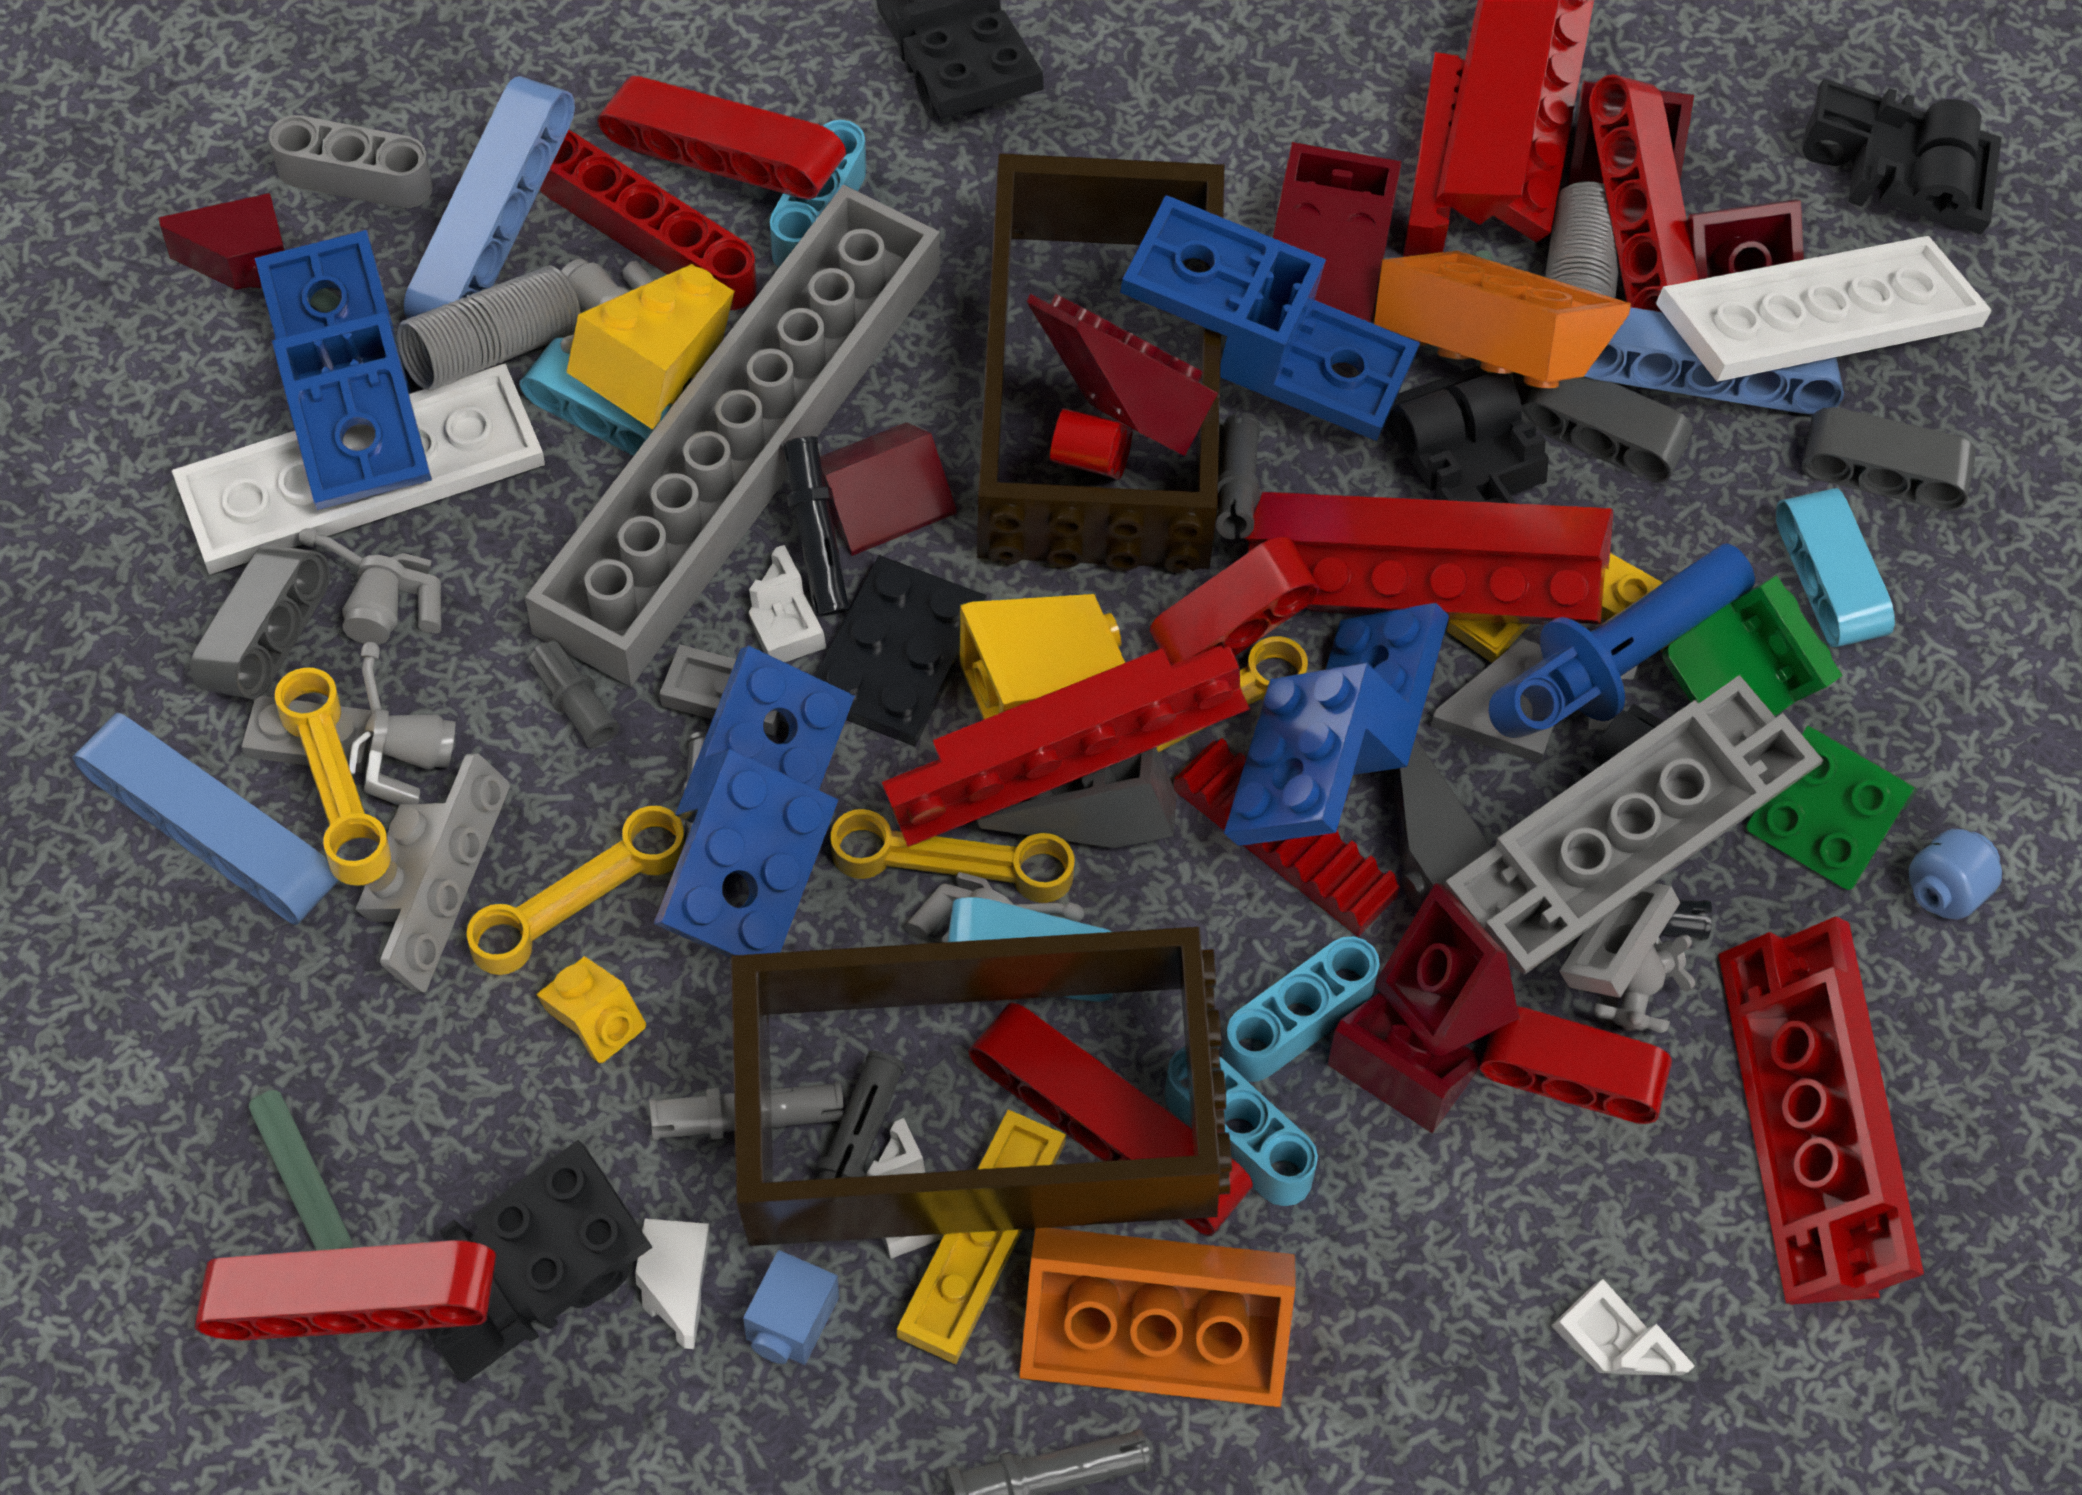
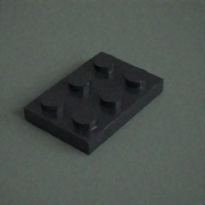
(897, 648)

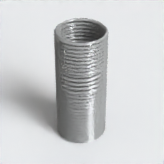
(1583, 240)
(498, 324)

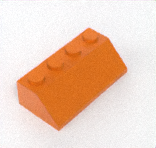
(1497, 315)
(1158, 1316)

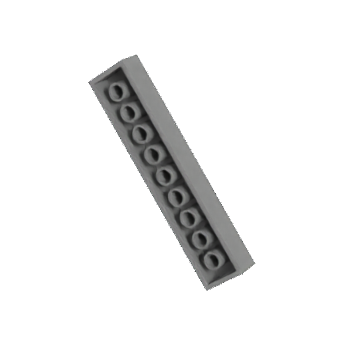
(719, 447)

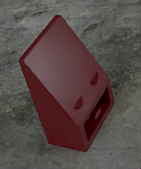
(1342, 212)
(1126, 374)

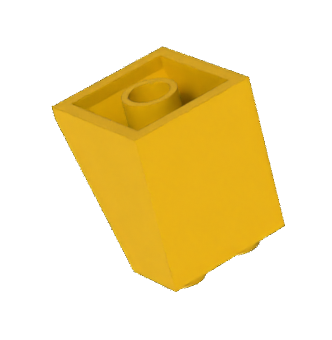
(1033, 647)

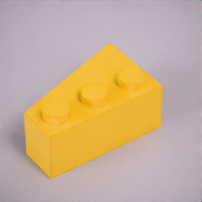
(651, 341)

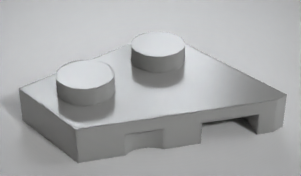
(1468, 709)

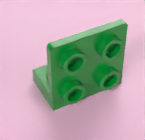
(1834, 812)

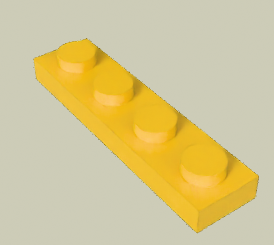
(972, 1262)

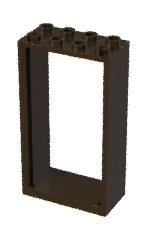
(1079, 524)
(979, 1197)

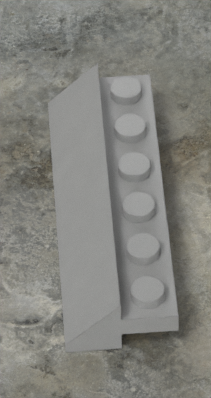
(1631, 822)

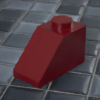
(224, 239)

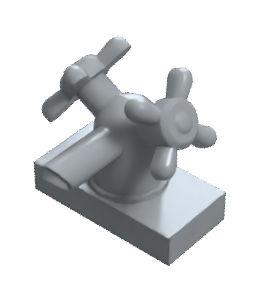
(1629, 958)

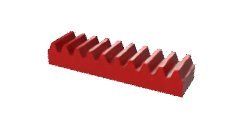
(1429, 215)
(1318, 865)

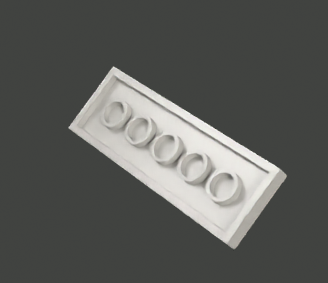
(1822, 307)
(262, 495)

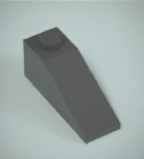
(1106, 808)
(1432, 827)

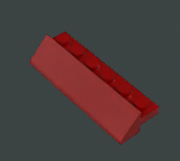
(1515, 112)
(1461, 554)
(1064, 738)
(1820, 1115)

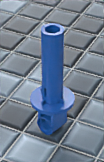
(1586, 666)

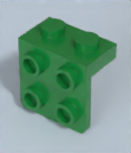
(1760, 640)

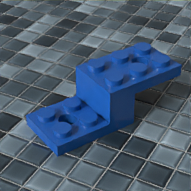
(1267, 308)
(342, 370)
(1336, 725)
(755, 808)

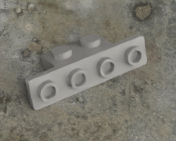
(431, 869)

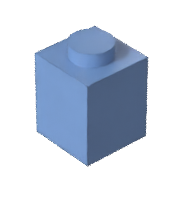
(790, 1309)

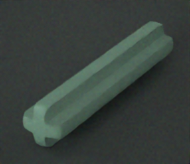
(299, 1172)

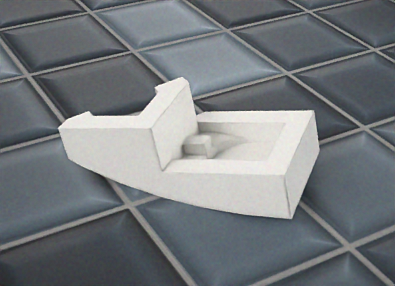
(1616, 1339)

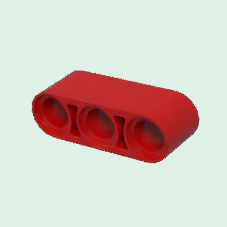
(1091, 444)
(1238, 603)
(1579, 1065)

